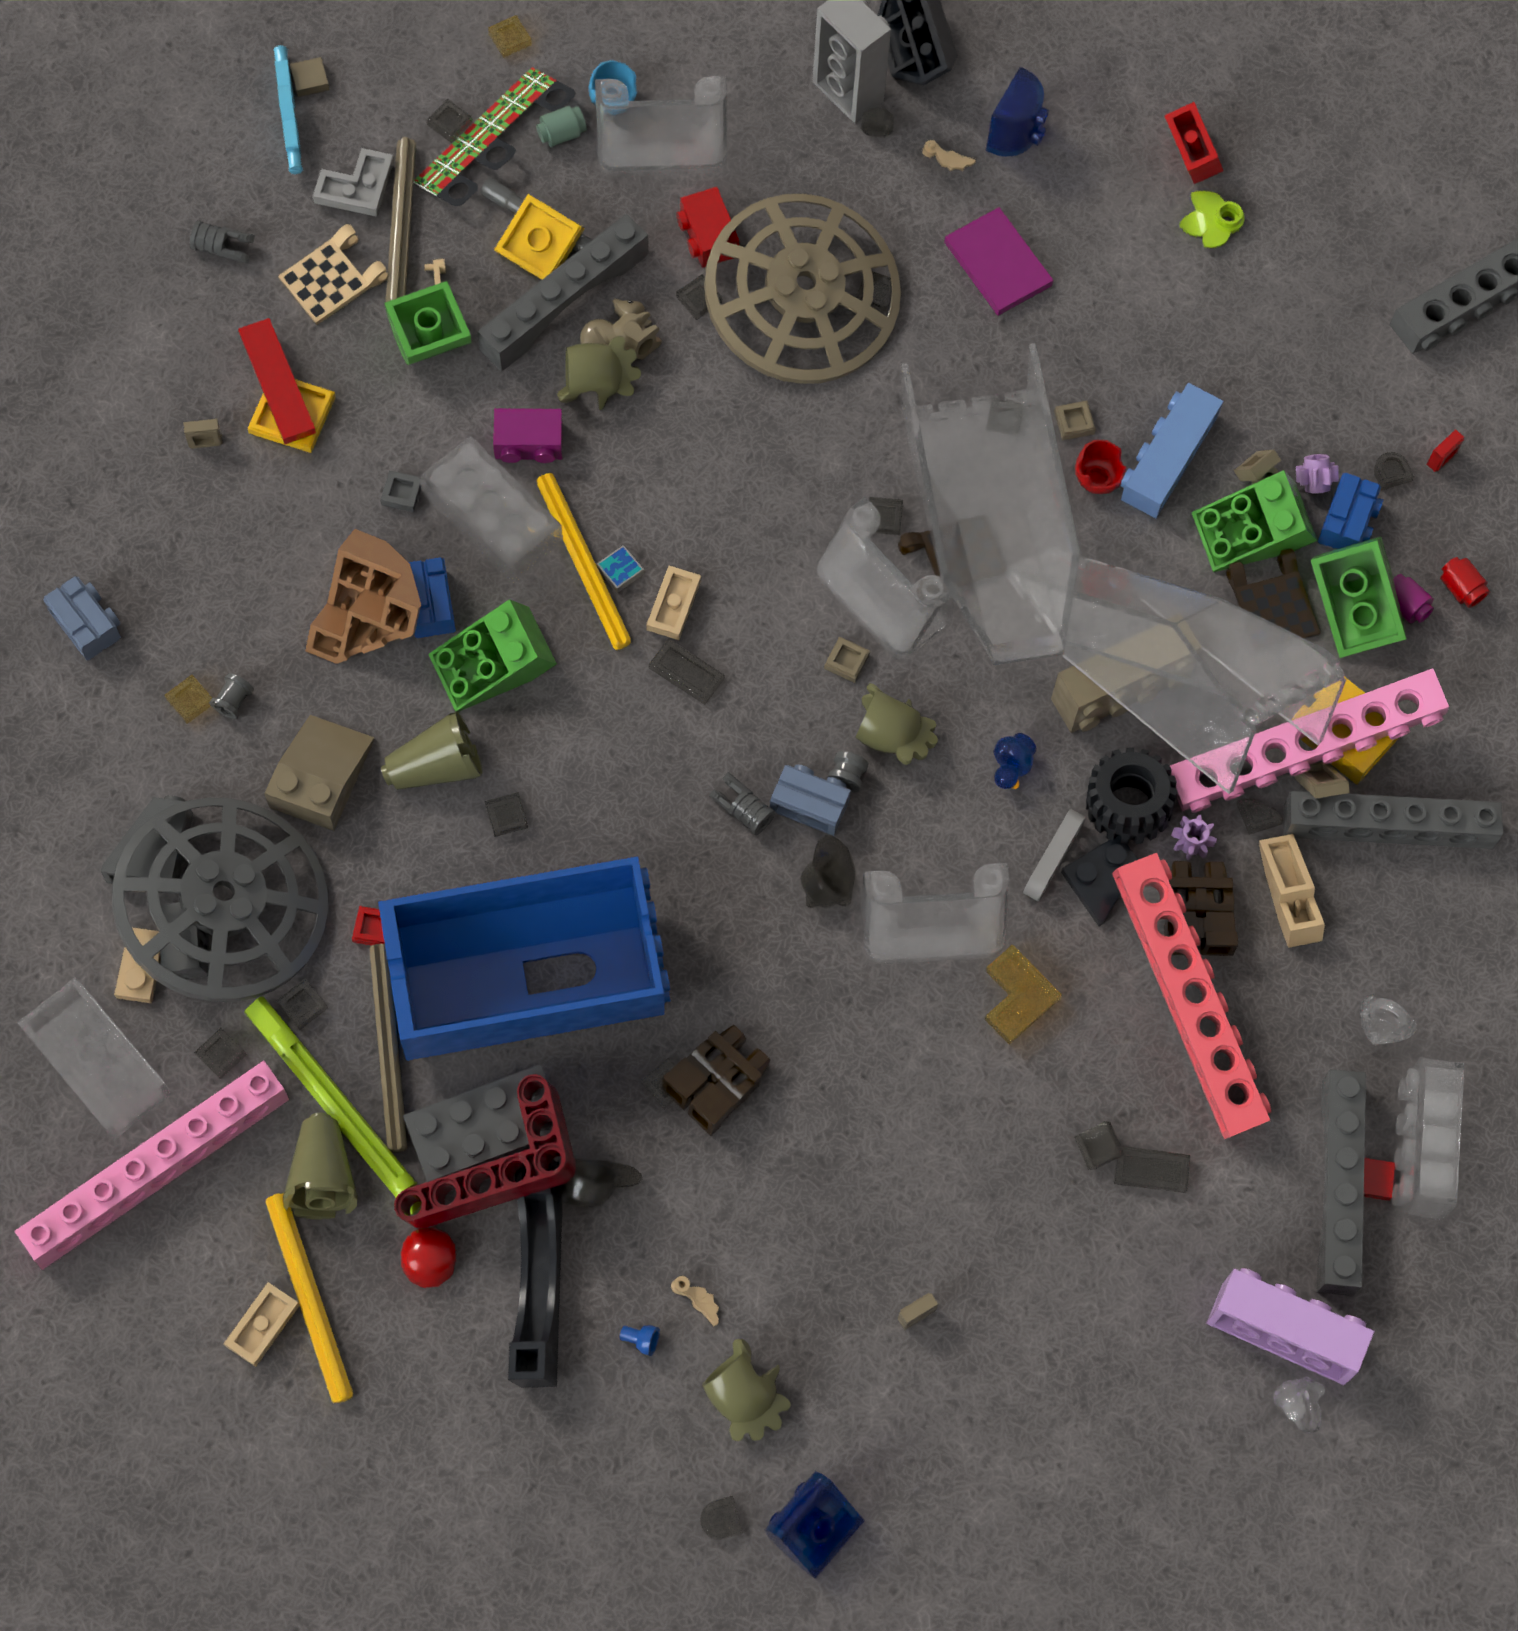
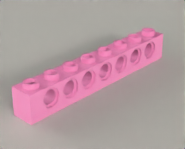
(1420, 688)
(152, 1165)

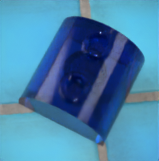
(1018, 117)
(814, 1524)

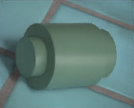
(561, 125)

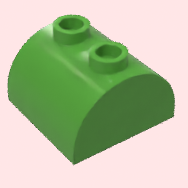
(427, 323)

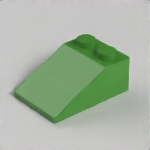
(1359, 597)

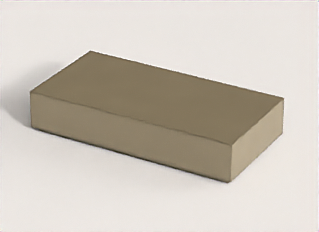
(1323, 781)

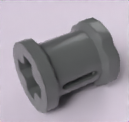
(231, 696)

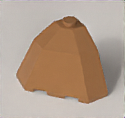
(368, 601)

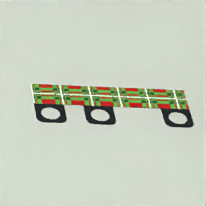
(483, 135)

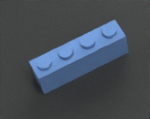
(1171, 450)

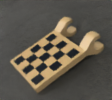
(327, 278)

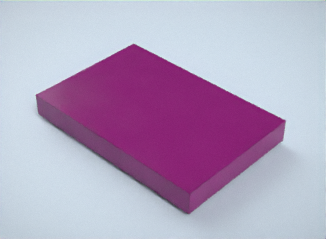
(998, 261)

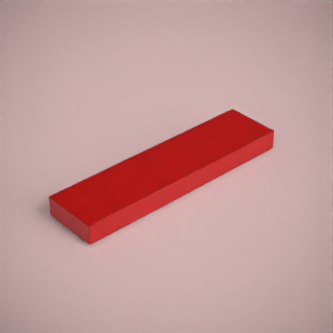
(277, 381)

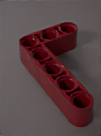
(502, 1170)

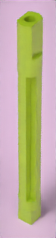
(331, 1098)

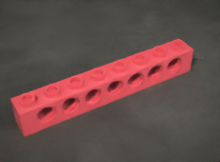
(1187, 1015)

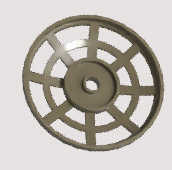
(792, 300)

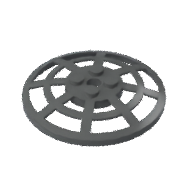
(214, 915)

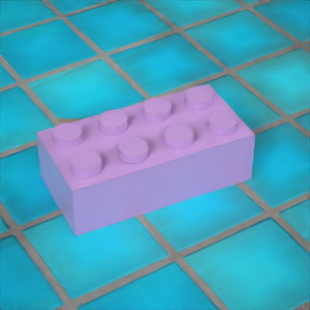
(1290, 1326)

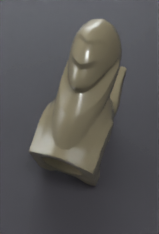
(631, 326)

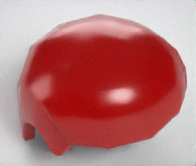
(1100, 467)
(428, 1257)

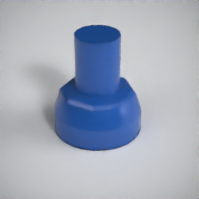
(645, 1338)

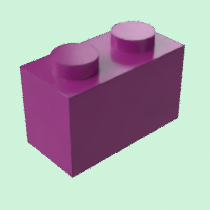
(528, 434)

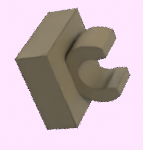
(1257, 466)

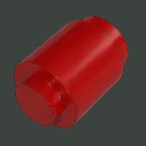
(1464, 581)

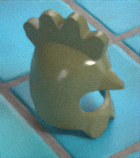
(599, 369)
(895, 727)
(745, 1397)

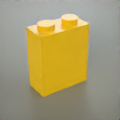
(1357, 764)

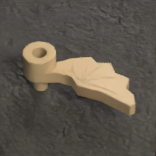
(946, 158)
(438, 267)
(700, 1298)

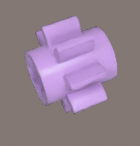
(1317, 473)
(1192, 845)

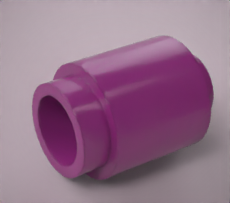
(1412, 599)

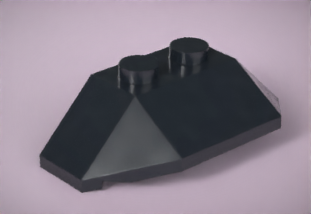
(919, 40)

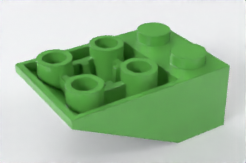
(1254, 523)
(492, 656)

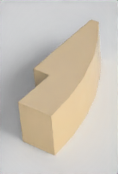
(1291, 891)

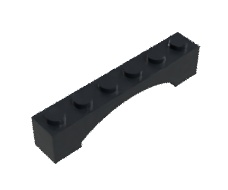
(536, 1333)

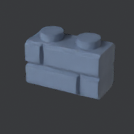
(82, 618)
(810, 798)

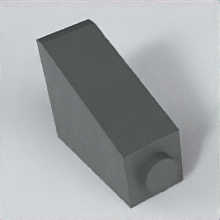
(151, 844)

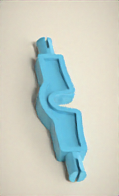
(287, 106)

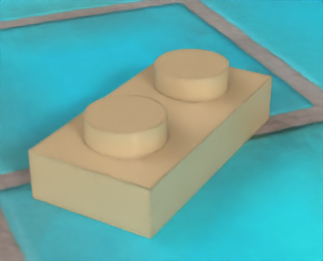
(673, 602)
(132, 980)
(261, 1324)

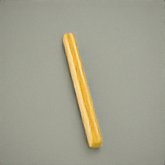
(584, 562)
(309, 1299)

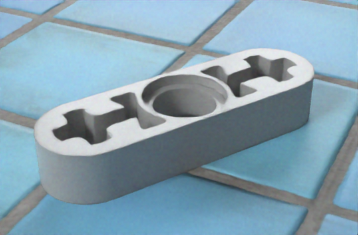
(1054, 855)

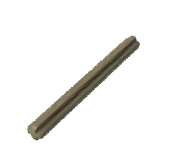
(401, 219)
(388, 1050)

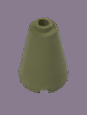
(434, 756)
(320, 1171)

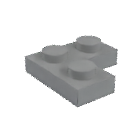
(359, 191)

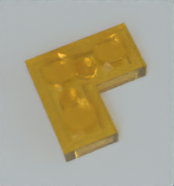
(1027, 993)

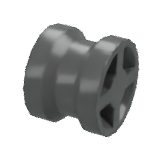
(849, 769)

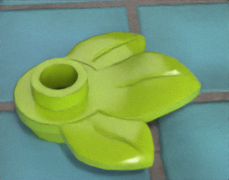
(1209, 220)

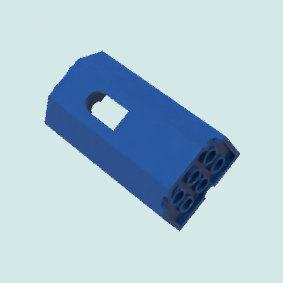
(464, 949)

